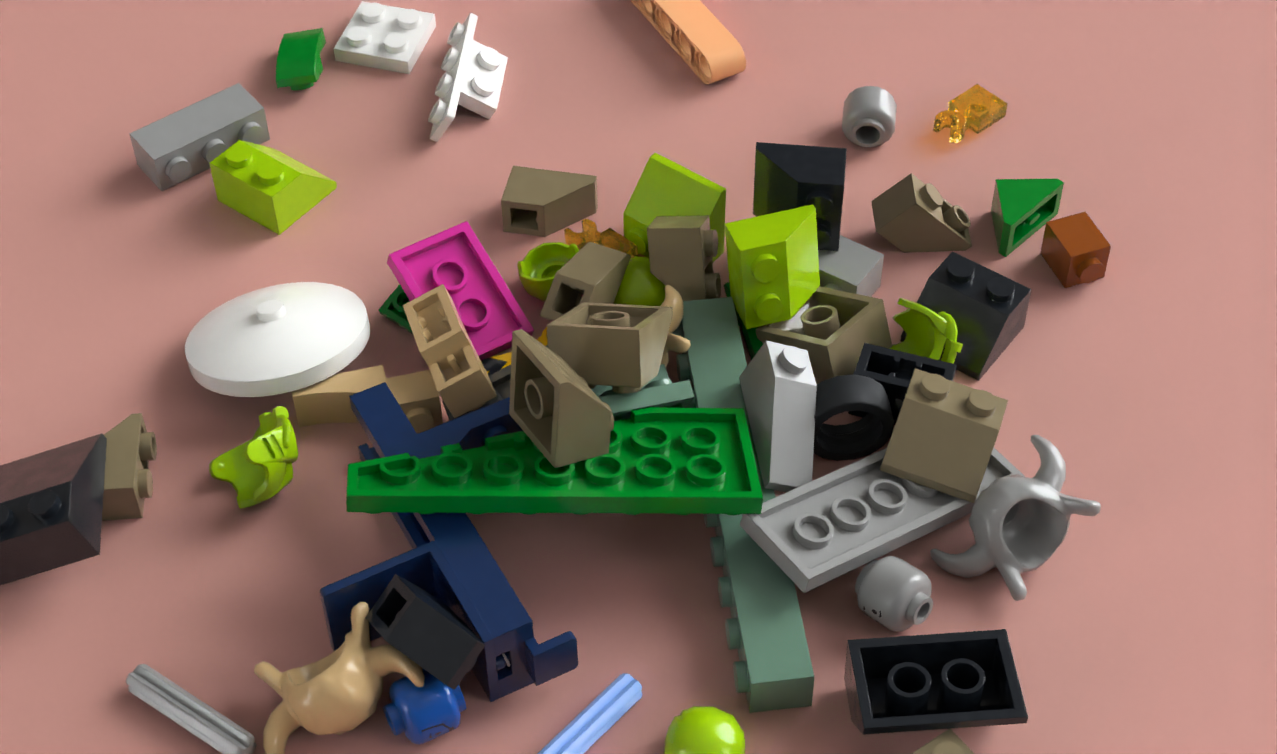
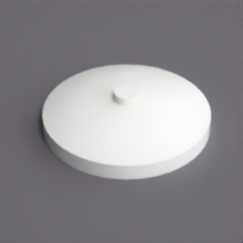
(277, 339)

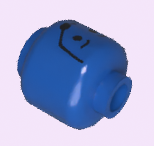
(425, 710)

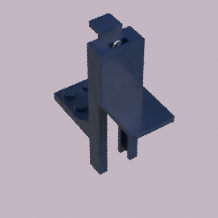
(449, 556)

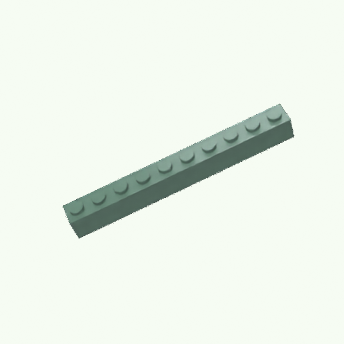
(761, 598)

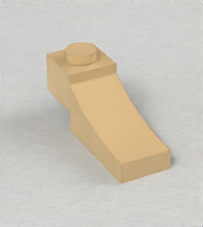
(448, 352)
(330, 401)

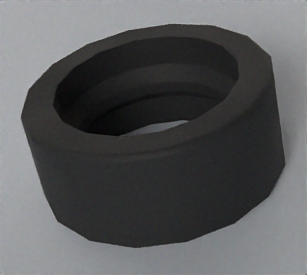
(859, 437)

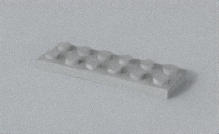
(854, 518)

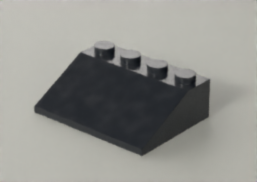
(51, 508)

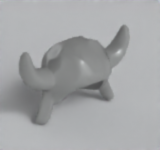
(1019, 523)

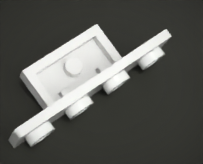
(471, 78)

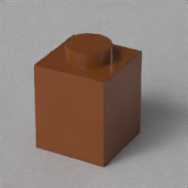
(1075, 249)

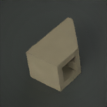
(546, 200)
(919, 218)
(683, 254)
(589, 277)
(126, 469)

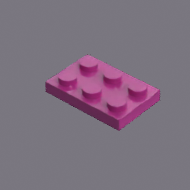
(472, 281)

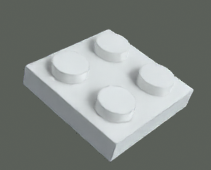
(385, 37)

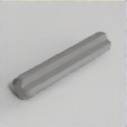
(189, 711)

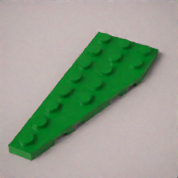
(655, 464)

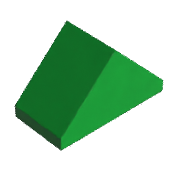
(1022, 209)

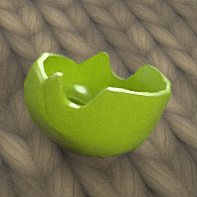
(540, 266)
(640, 285)
(704, 732)

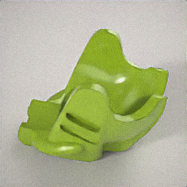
(927, 332)
(261, 464)

